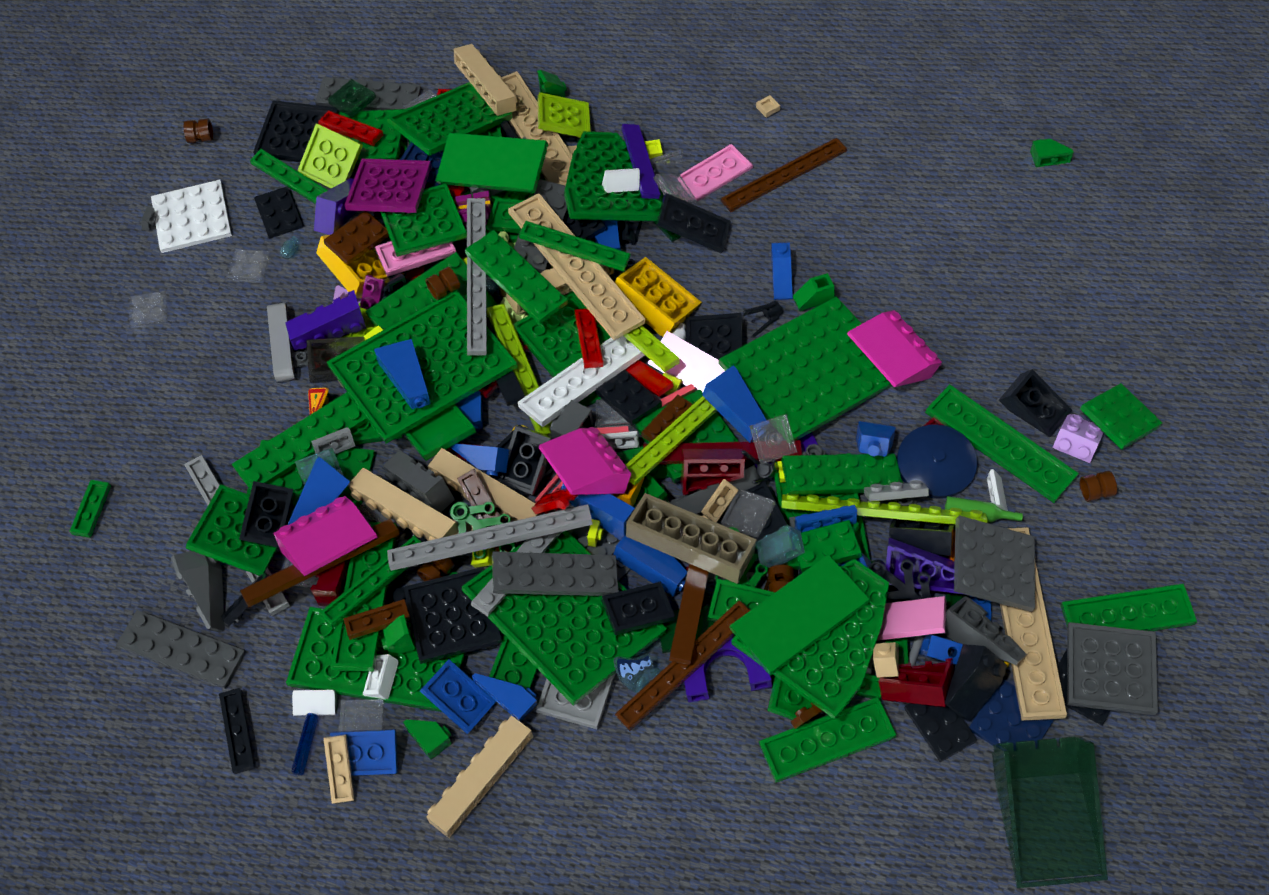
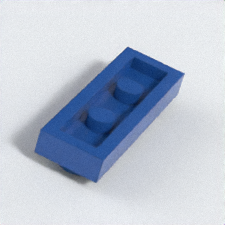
(826, 517)

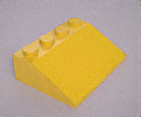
(354, 275)
(656, 296)

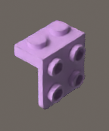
(1078, 438)

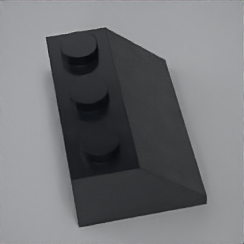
(928, 536)

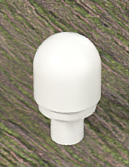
(680, 331)

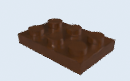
(356, 238)

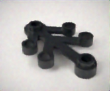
(906, 589)

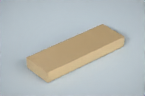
(339, 768)

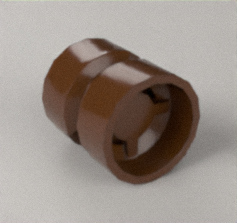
(194, 131)
(441, 284)
(1098, 486)
(435, 569)
(779, 576)

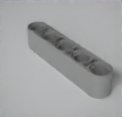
(280, 342)

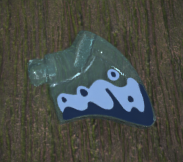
(635, 672)

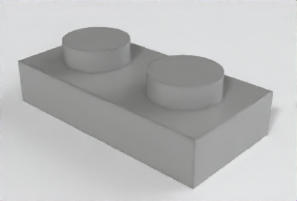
(339, 441)

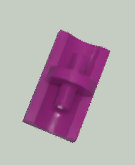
(372, 291)

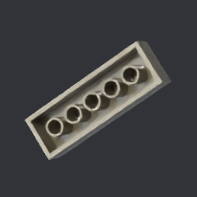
(691, 538)

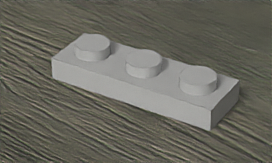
(896, 491)

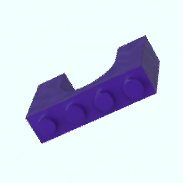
(696, 684)

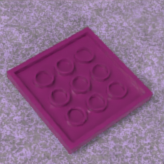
(388, 185)

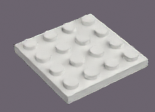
(191, 216)

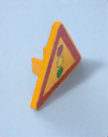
(317, 398)

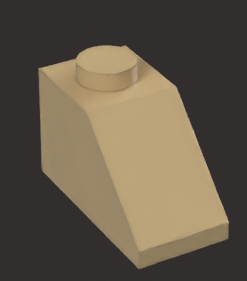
(886, 659)

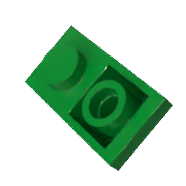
(814, 292)

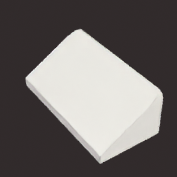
(621, 180)
(622, 439)
(996, 490)
(381, 679)
(314, 701)

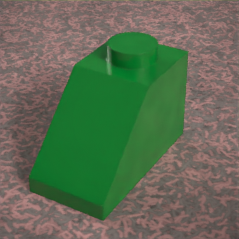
(551, 84)
(1049, 152)
(398, 637)
(429, 736)

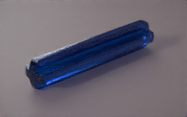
(304, 744)

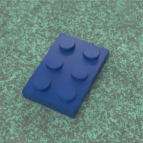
(457, 696)
(371, 751)

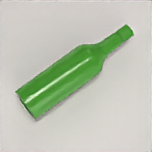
(990, 509)

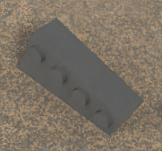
(418, 481)

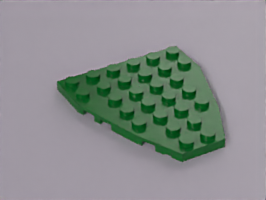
(584, 188)
(836, 664)

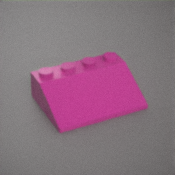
(895, 349)
(586, 463)
(324, 535)

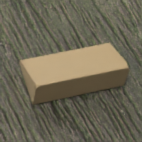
(719, 501)

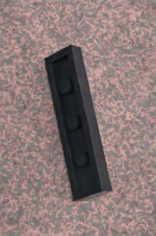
(237, 731)

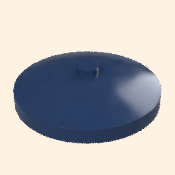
(939, 459)

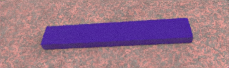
(640, 159)

